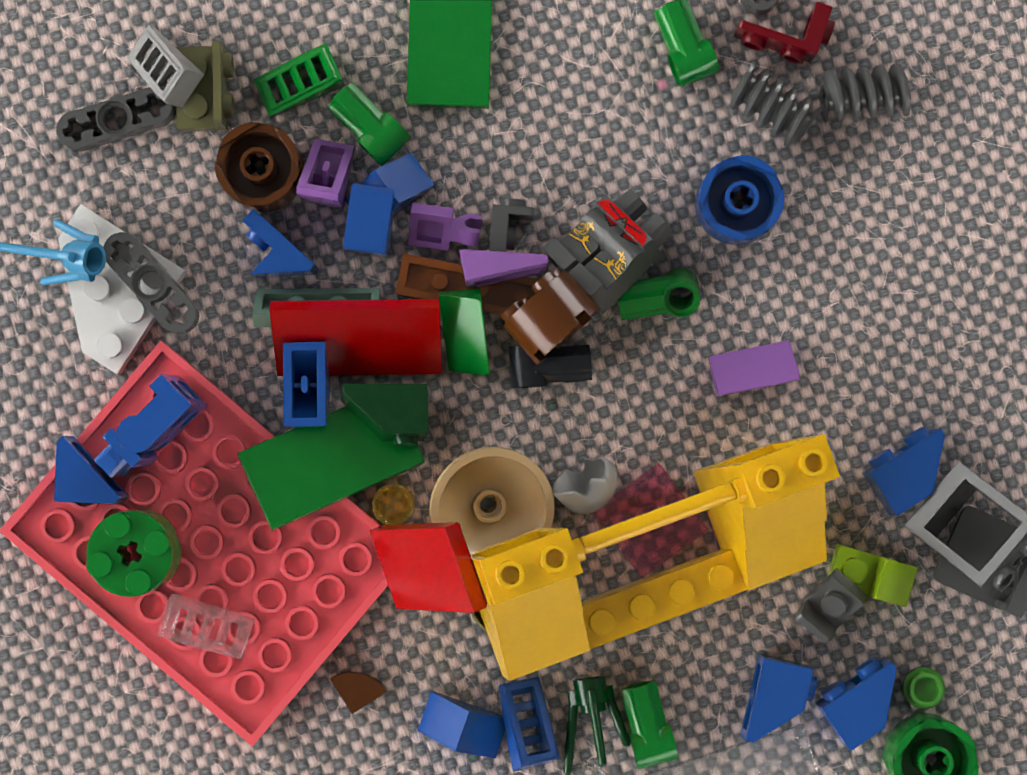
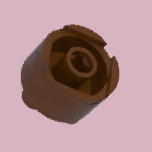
(237, 161)
(550, 315)

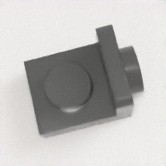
(502, 234)
(830, 606)

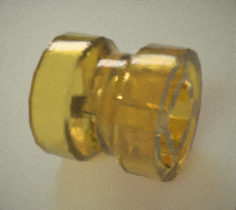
(388, 504)

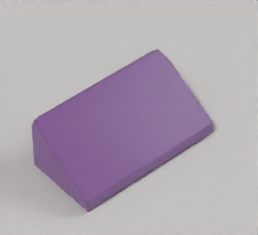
(753, 368)

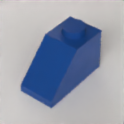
(776, 695)

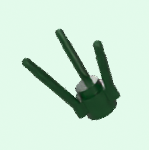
(591, 697)

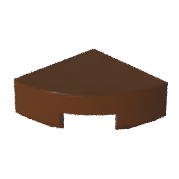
(357, 689)

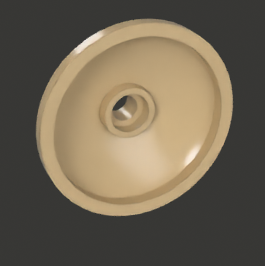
(514, 482)

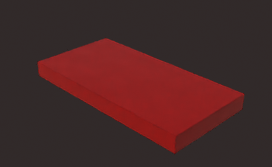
(363, 334)
(429, 567)

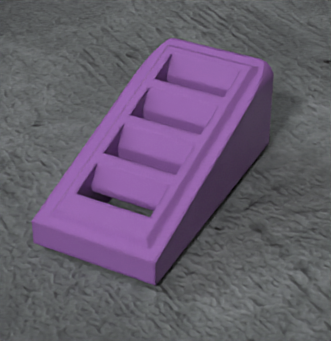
(493, 267)

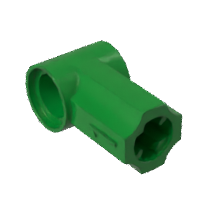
(689, 54)
(376, 131)
(654, 296)
(650, 734)

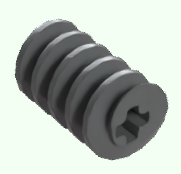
(864, 91)
(773, 105)

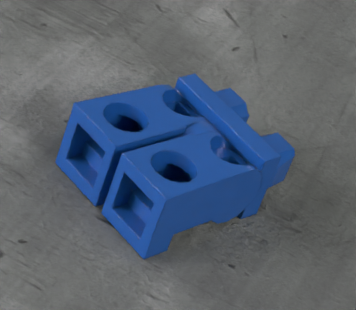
(152, 428)

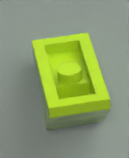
(875, 575)

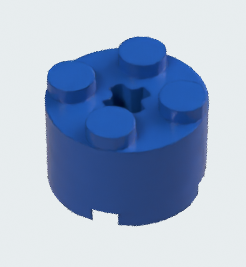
(760, 190)

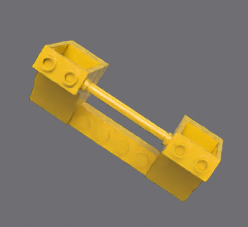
(766, 521)

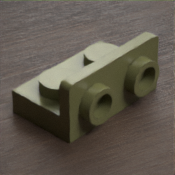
(210, 102)

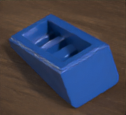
(541, 720)

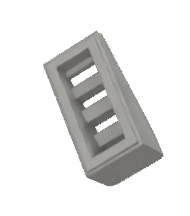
(184, 80)

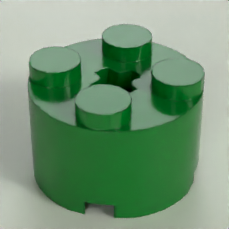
(111, 561)
(925, 734)

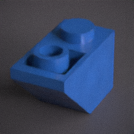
(909, 473)
(861, 704)

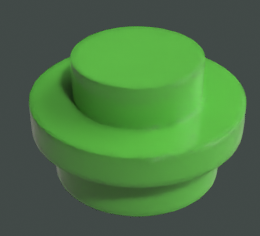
(923, 687)

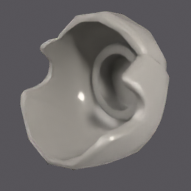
(589, 489)

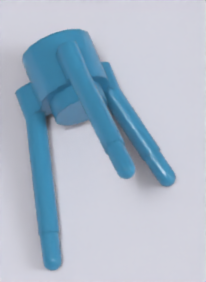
(81, 257)

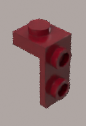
(794, 50)

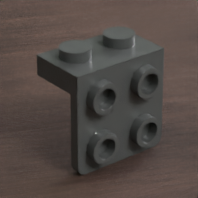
(976, 540)

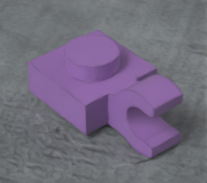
(435, 227)

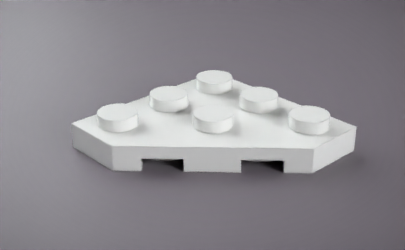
(106, 311)

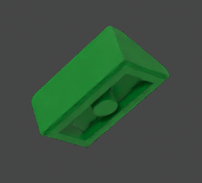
(464, 331)

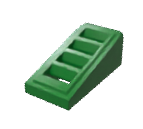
(292, 67)

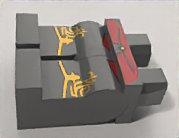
(609, 249)

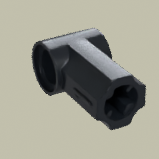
(563, 365)

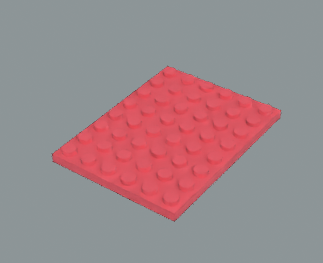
(297, 582)

